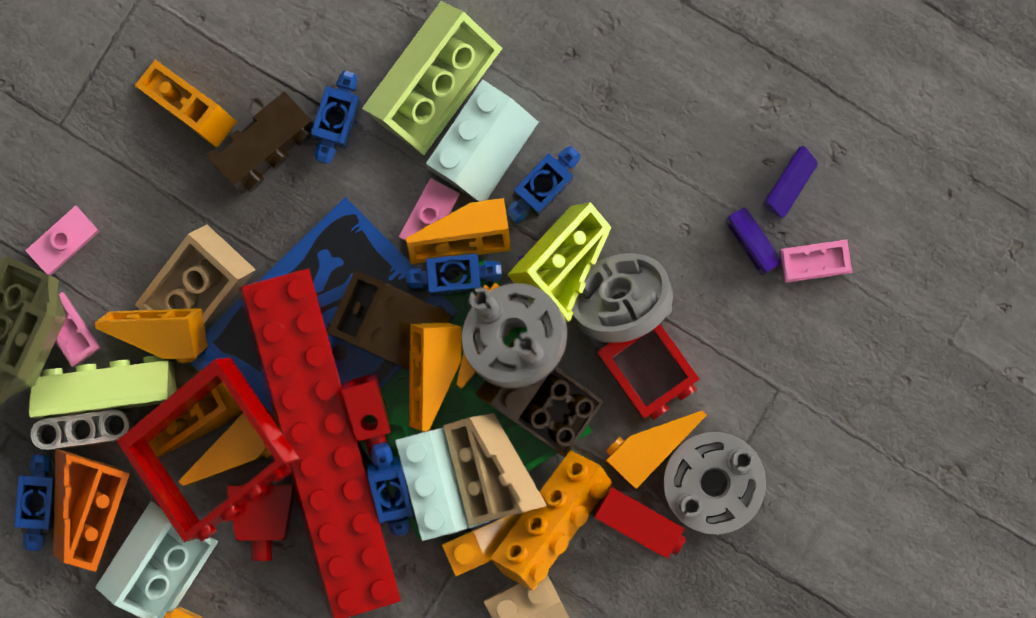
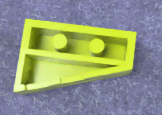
(564, 256)

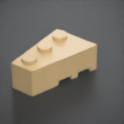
(489, 470)

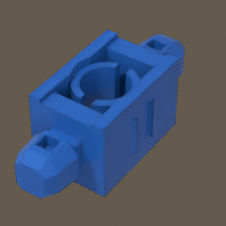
(346, 85)
(567, 159)
(418, 279)
(393, 510)
(34, 538)

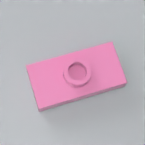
(432, 205)
(62, 240)
(815, 261)
(75, 337)

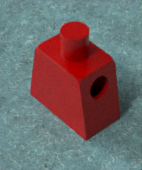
(365, 398)
(264, 519)

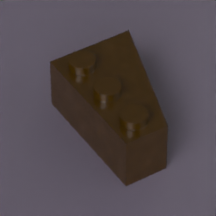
(263, 143)

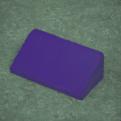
(790, 182)
(753, 241)

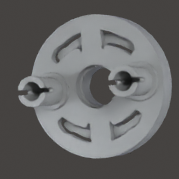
(631, 316)
(495, 317)
(738, 465)

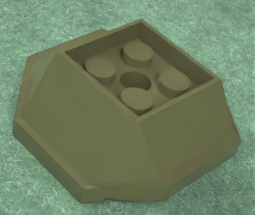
(28, 324)

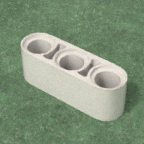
(66, 427)

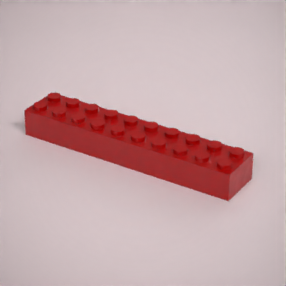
(316, 423)

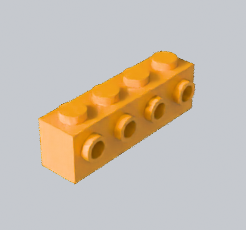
(546, 531)

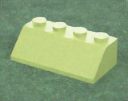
(432, 77)
(102, 389)

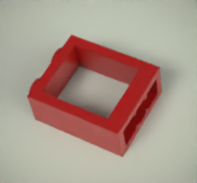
(659, 406)
(640, 523)

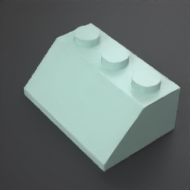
(482, 142)
(432, 484)
(153, 566)

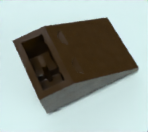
(379, 318)
(549, 409)

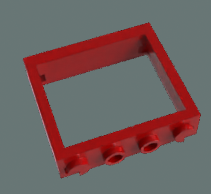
(159, 482)

